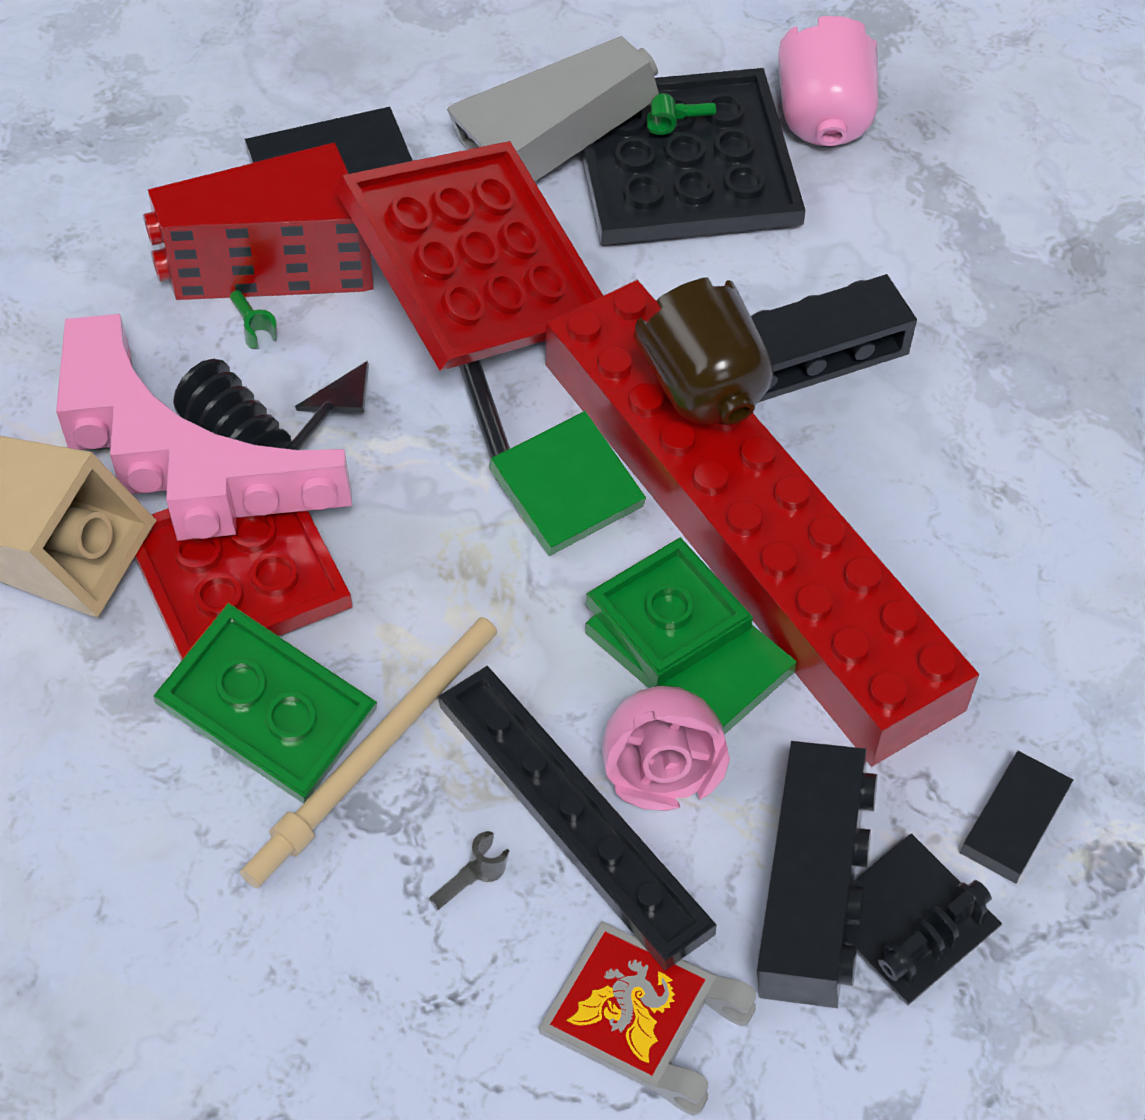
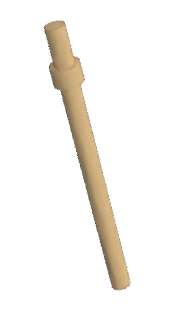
(296, 829)

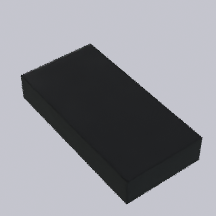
(1016, 816)

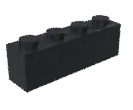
(835, 334)
(813, 875)

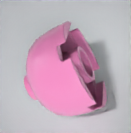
(664, 748)

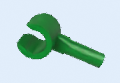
(665, 112)
(253, 319)

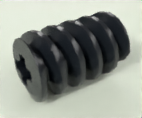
(219, 403)

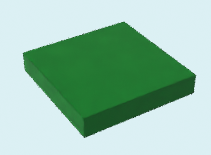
(567, 483)
(669, 611)

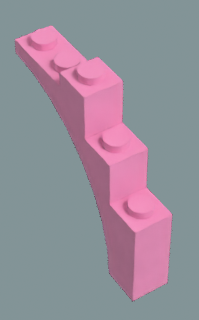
(156, 450)

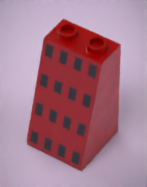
(259, 230)

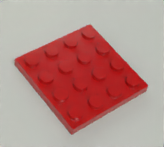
(468, 250)

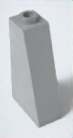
(560, 106)

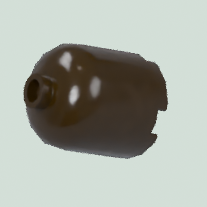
(706, 352)

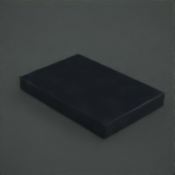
(363, 140)

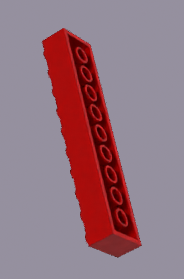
(767, 538)

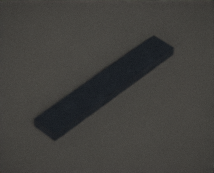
(578, 818)

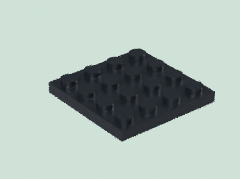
(704, 174)

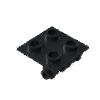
(918, 919)

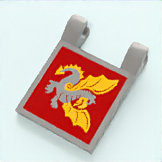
(637, 1016)

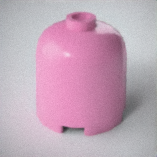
(829, 81)

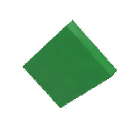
(728, 679)
(265, 703)

